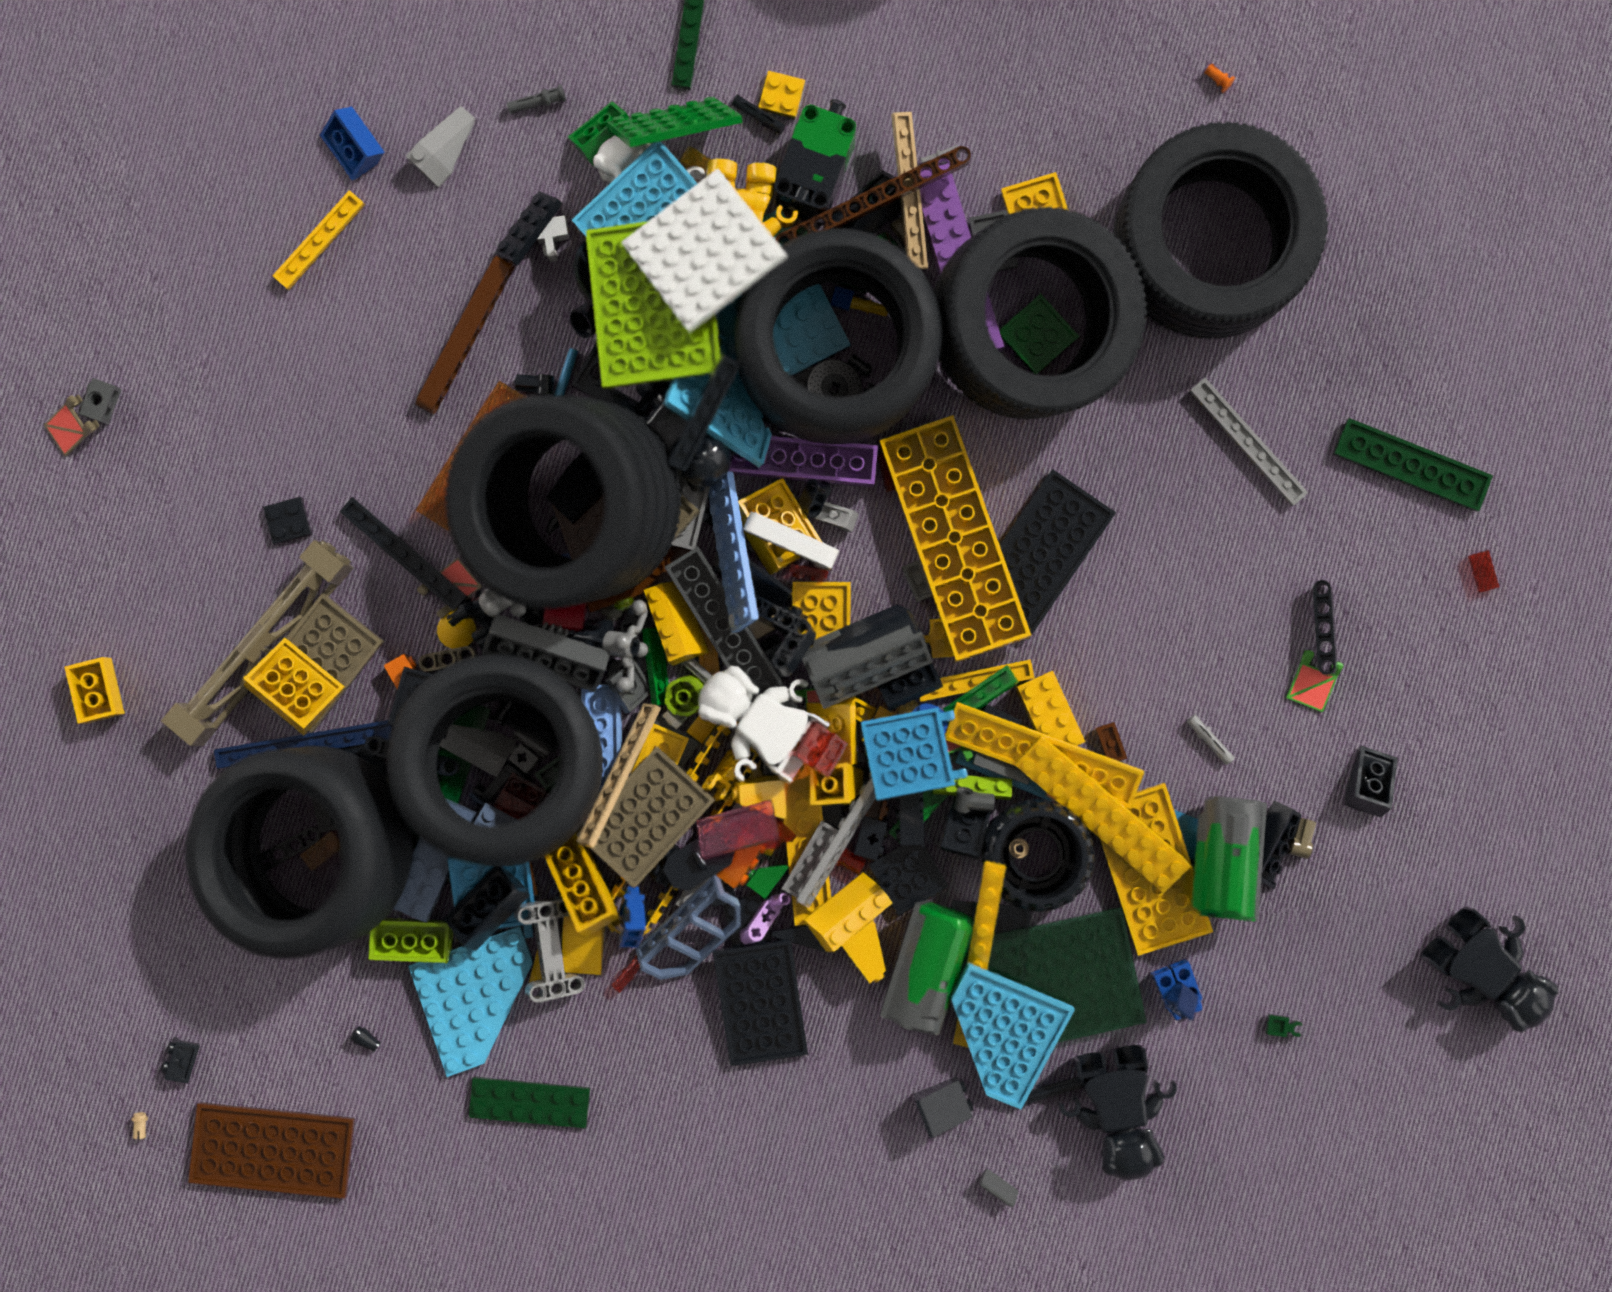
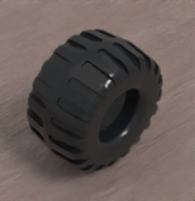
(1073, 859)

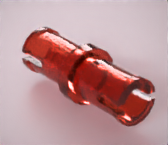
(628, 974)

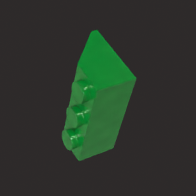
(595, 131)

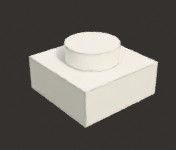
(674, 720)

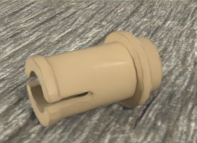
(139, 1125)

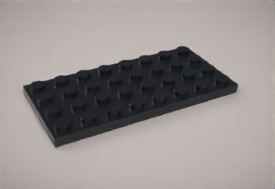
(1051, 543)

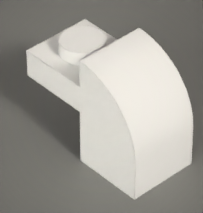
(555, 231)

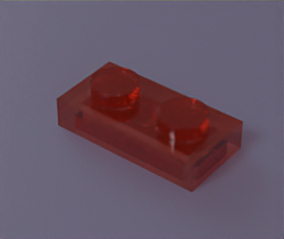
(801, 571)

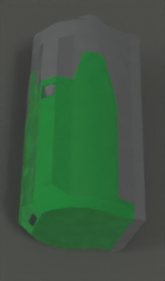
(1229, 858)
(928, 967)

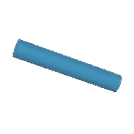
(566, 372)

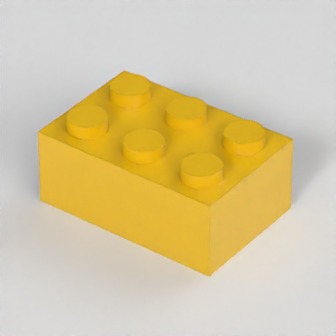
(94, 690)

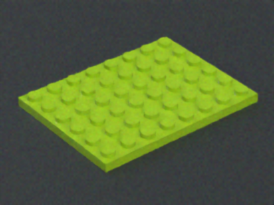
(635, 326)

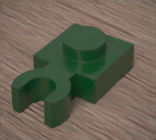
(1280, 1026)

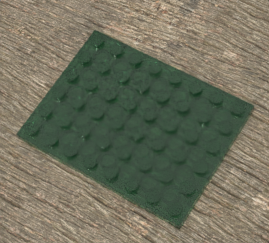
(1079, 963)

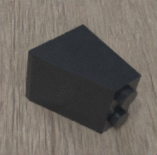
(943, 1106)

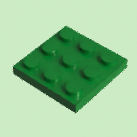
(1038, 334)

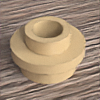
(1012, 848)

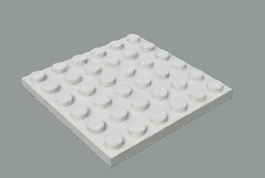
(704, 250)

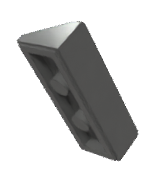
(1000, 767)

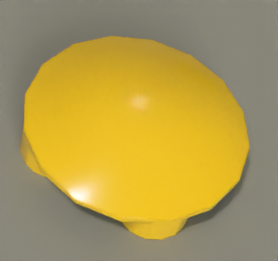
(457, 635)

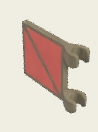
(67, 427)
(461, 577)

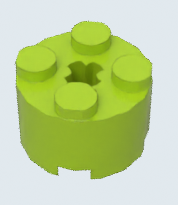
(677, 690)

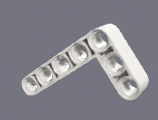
(791, 540)

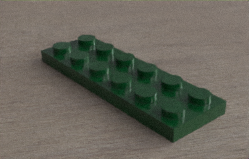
(529, 1102)

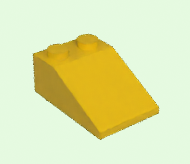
(579, 952)

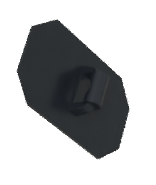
(688, 868)

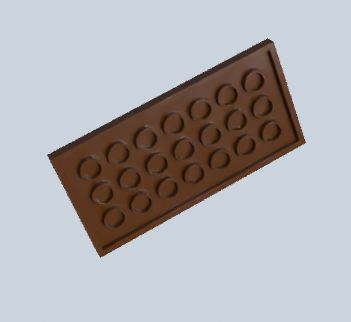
(271, 1150)

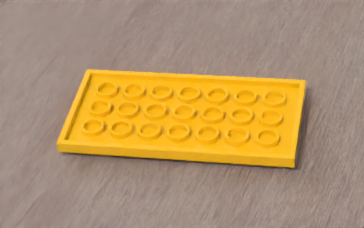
(1151, 915)

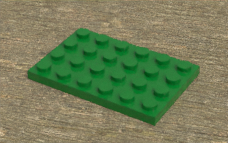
(673, 122)

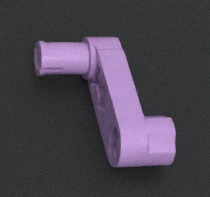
(757, 928)

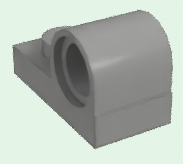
(838, 516)

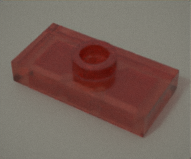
(1483, 571)

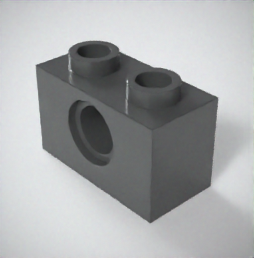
(109, 397)

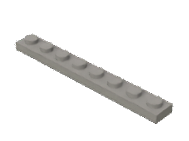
(1248, 442)

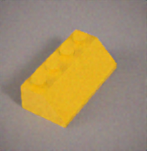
(675, 623)
(847, 912)

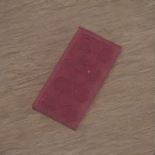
(737, 829)

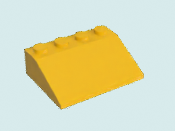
(780, 506)
(293, 686)

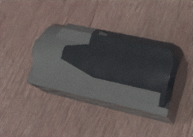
(865, 655)

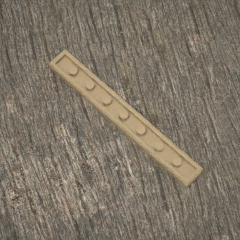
(910, 204)
(618, 775)

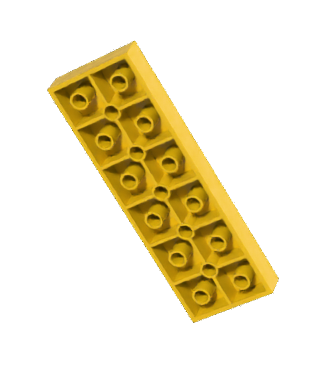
(954, 539)

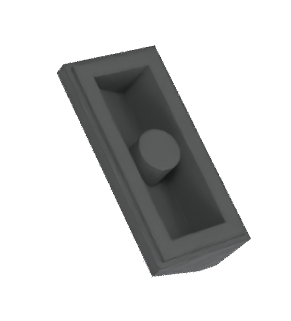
(998, 1187)

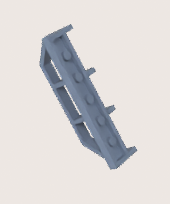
(673, 925)

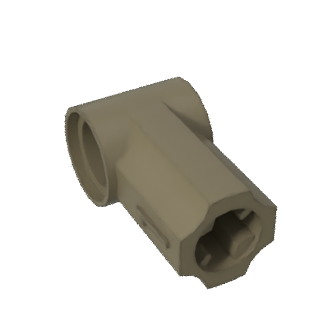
(1301, 843)

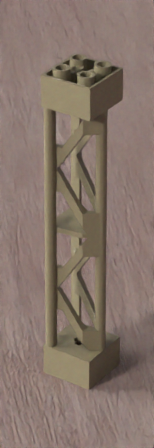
(190, 718)

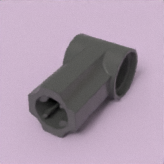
(969, 800)

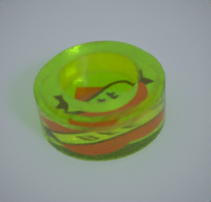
(623, 603)

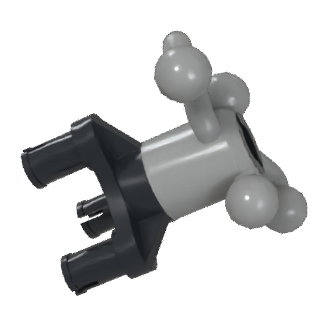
(483, 608)
(619, 644)

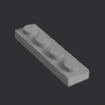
(808, 859)

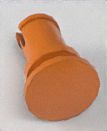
(1219, 77)

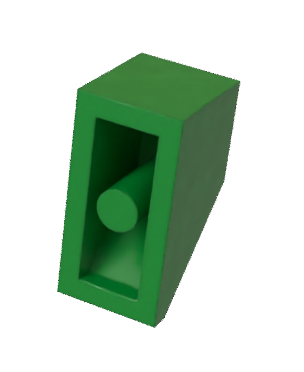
(766, 878)

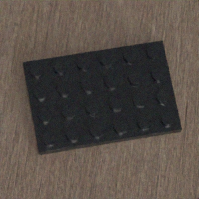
(760, 1002)

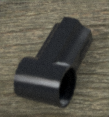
(540, 384)

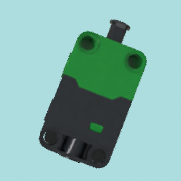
(815, 161)

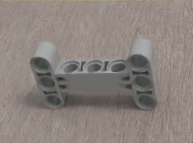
(548, 950)

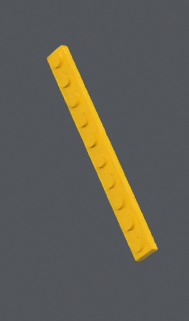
(984, 926)

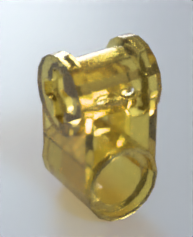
(693, 157)

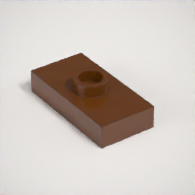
(1111, 742)

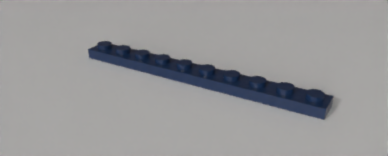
(330, 738)

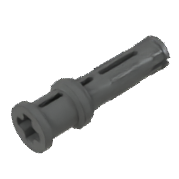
(545, 98)

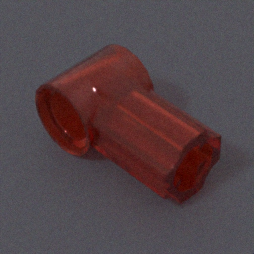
(851, 862)

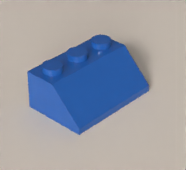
(351, 142)

